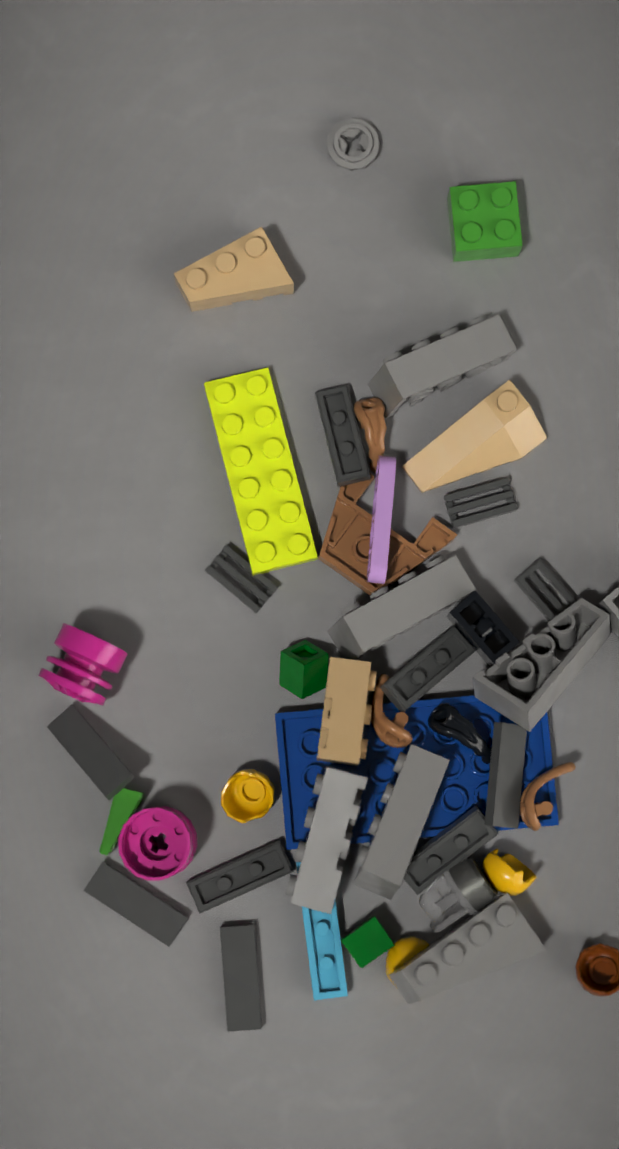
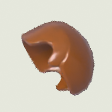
(598, 970)

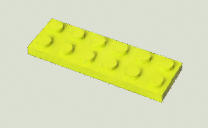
(260, 471)

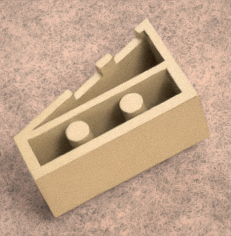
(234, 274)
(346, 711)

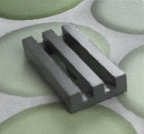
(506, 495)
(219, 561)
(535, 599)

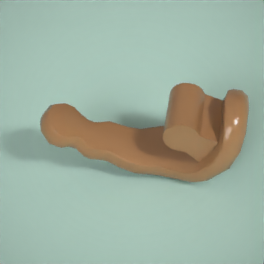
(371, 418)
(388, 731)
(529, 810)

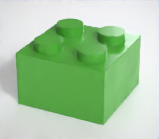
(484, 221)

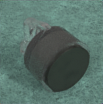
(468, 885)

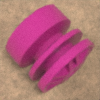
(83, 664)
(139, 849)

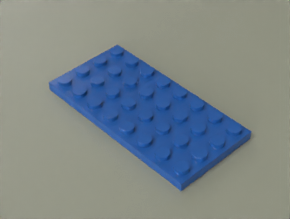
(460, 789)

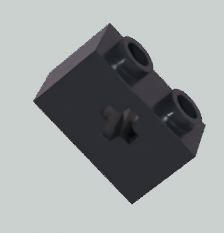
(482, 628)

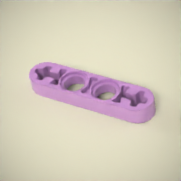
(381, 519)

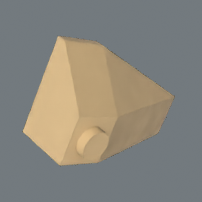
(487, 436)

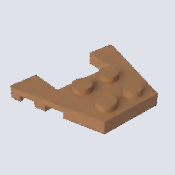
(348, 541)

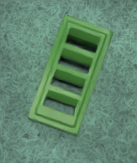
(122, 808)

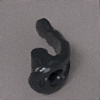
(450, 723)

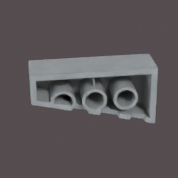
(540, 669)

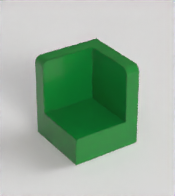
(303, 669)
(367, 942)

